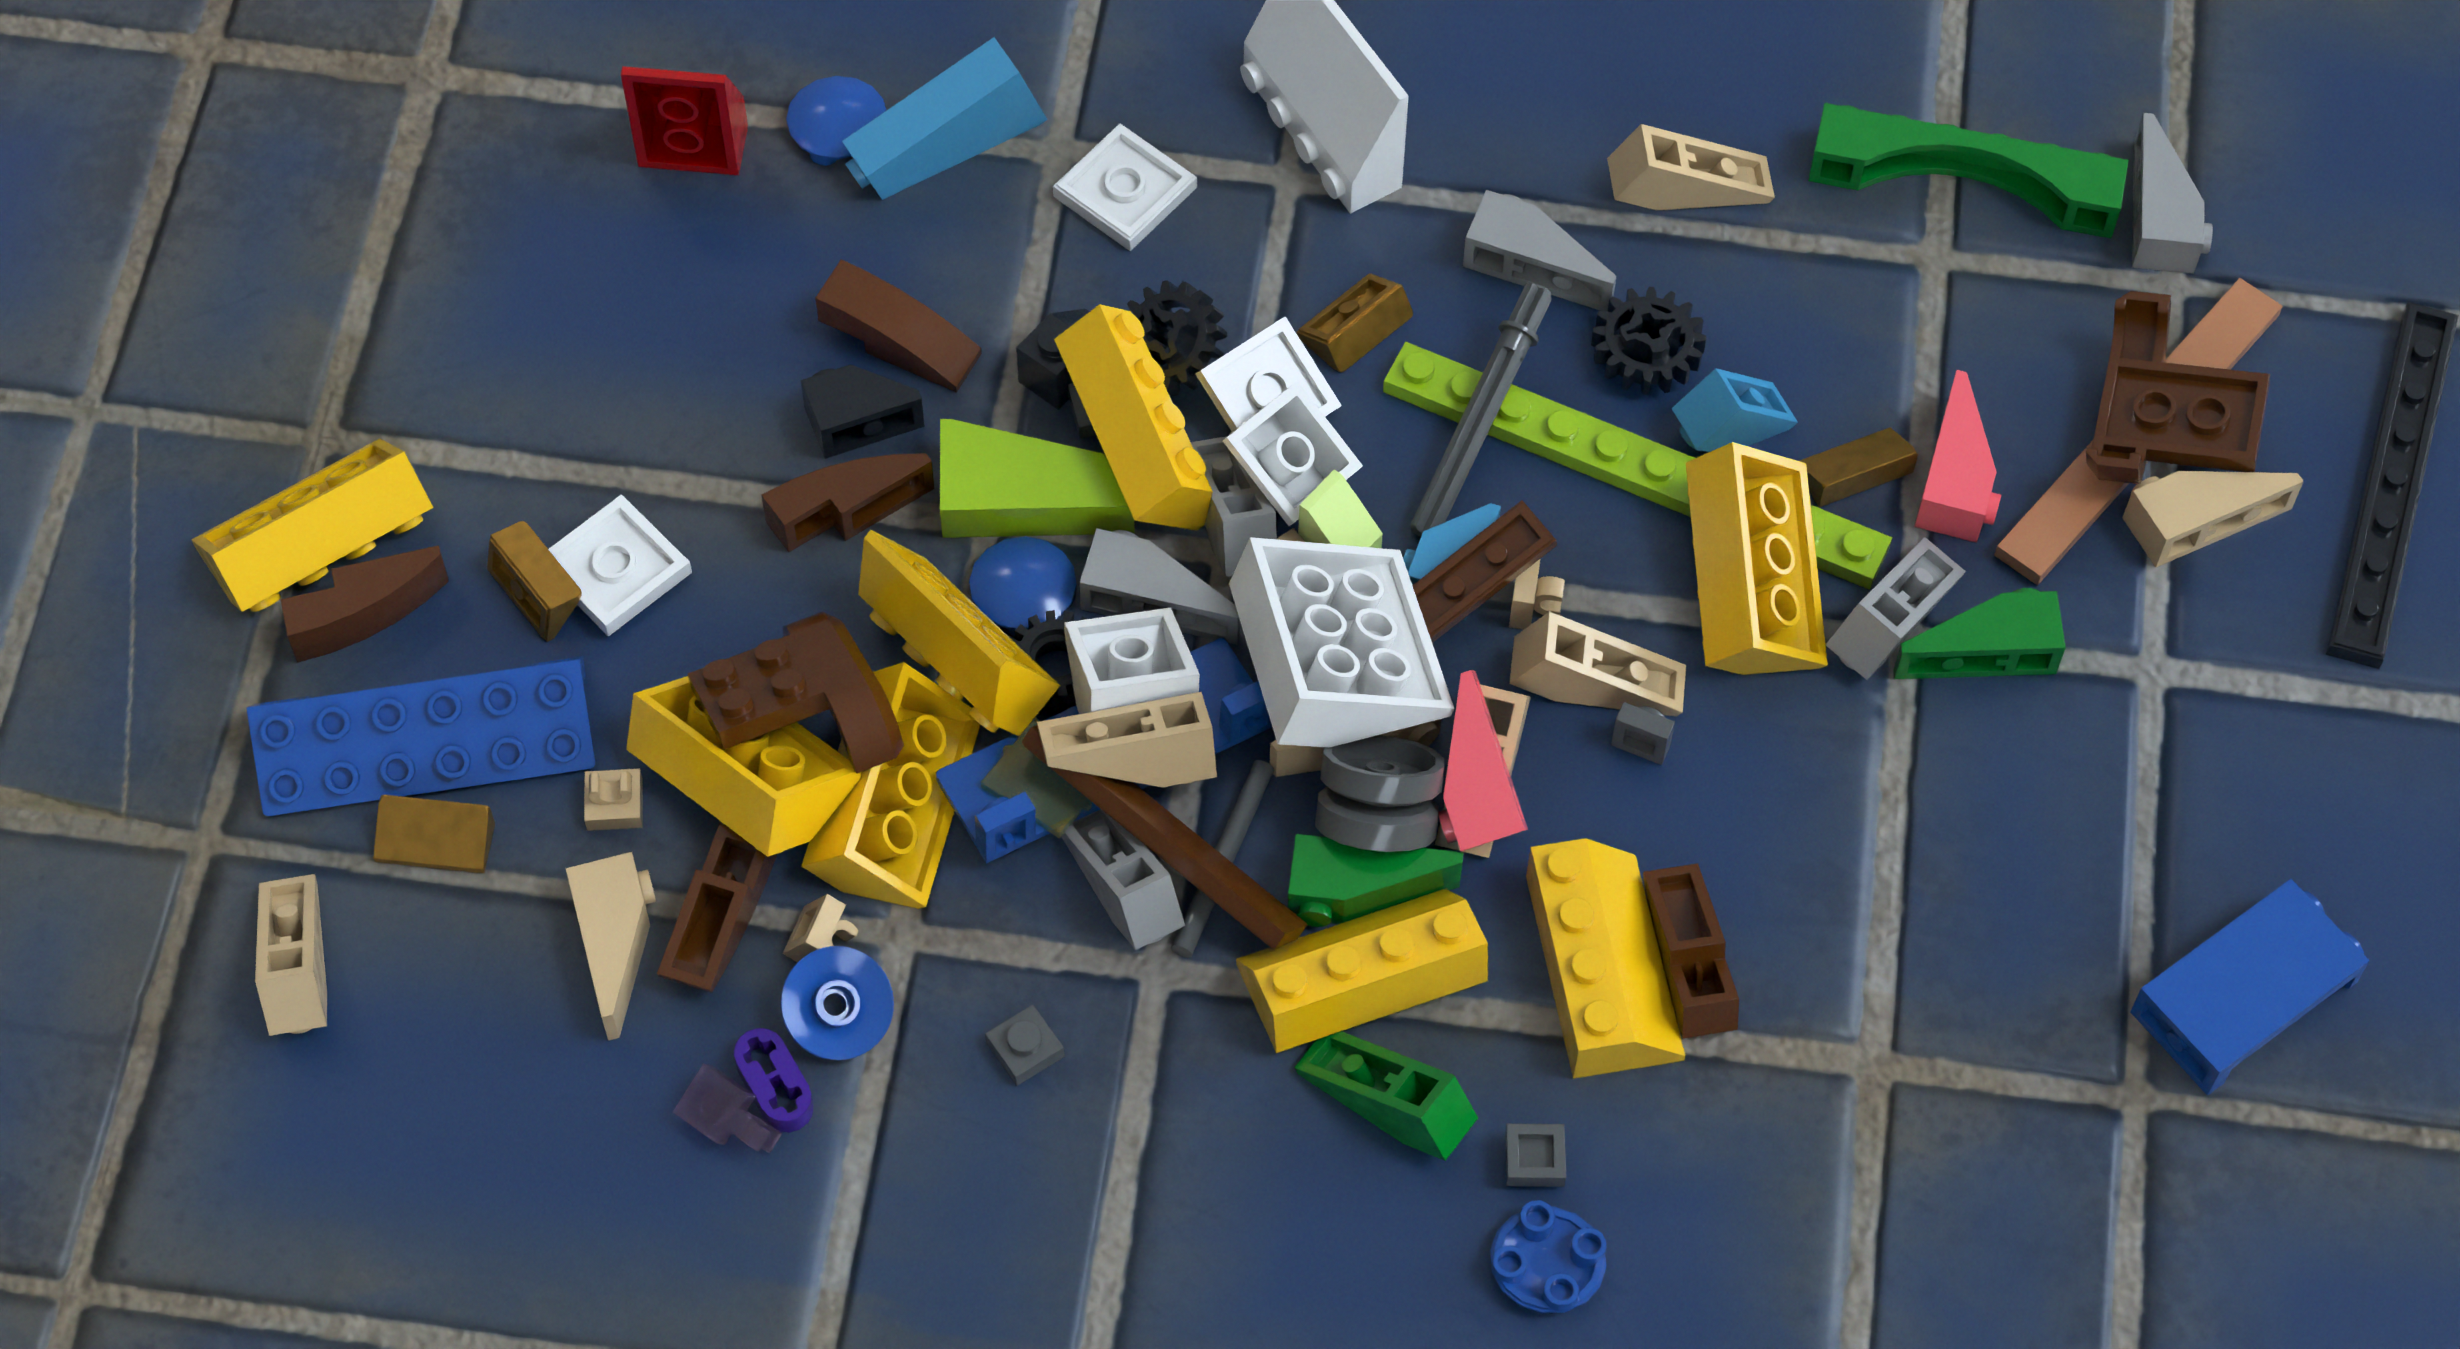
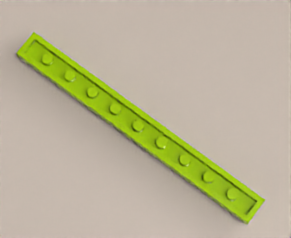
(1608, 453)

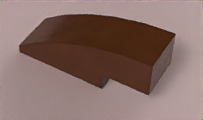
(896, 326)
(846, 496)
(363, 601)
(716, 911)
(1692, 951)

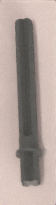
(1510, 350)

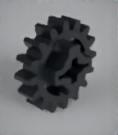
(1192, 332)
(1648, 340)

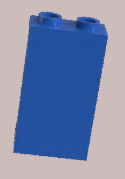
(2248, 984)

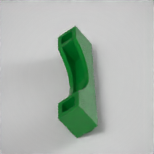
(2068, 185)

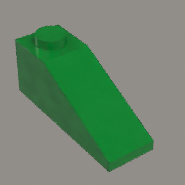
(1999, 637)
(1347, 882)
(1391, 1091)

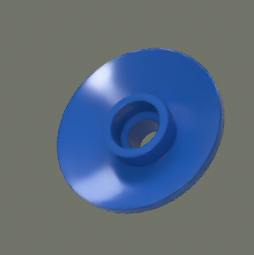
(864, 997)

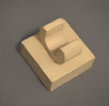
(1534, 593)
(613, 799)
(816, 927)

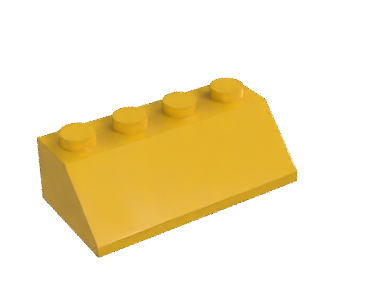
(1136, 419)
(314, 525)
(1755, 562)
(952, 636)
(765, 789)
(897, 818)
(1602, 958)
(1366, 968)

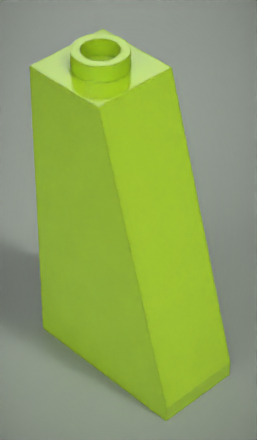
(1023, 486)

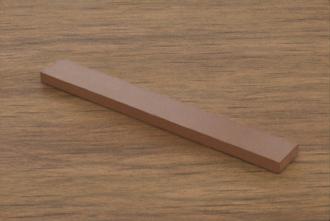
(2078, 495)

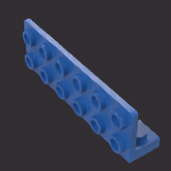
(421, 737)
(1007, 824)

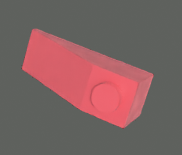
(1961, 471)
(1478, 783)

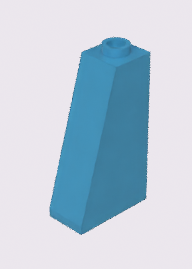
(944, 122)

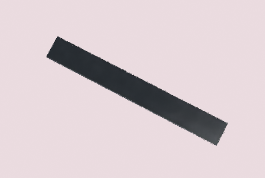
(2392, 486)

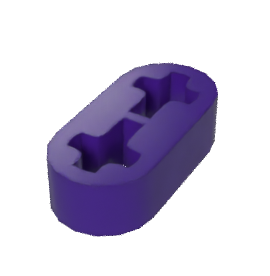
(784, 1074)

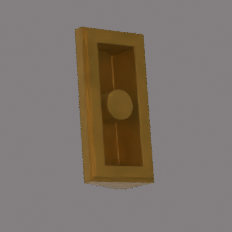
(1357, 321)
(1859, 466)
(532, 578)
(433, 833)

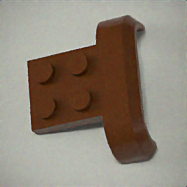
(2169, 408)
(795, 678)

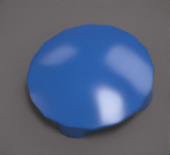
(829, 113)
(1022, 580)
(1548, 1258)

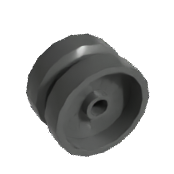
(1380, 794)

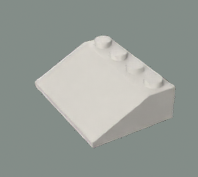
(1329, 97)
(1336, 641)

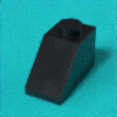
(1040, 361)
(858, 408)

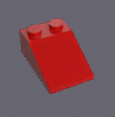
(685, 120)

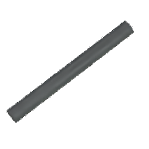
(1228, 846)

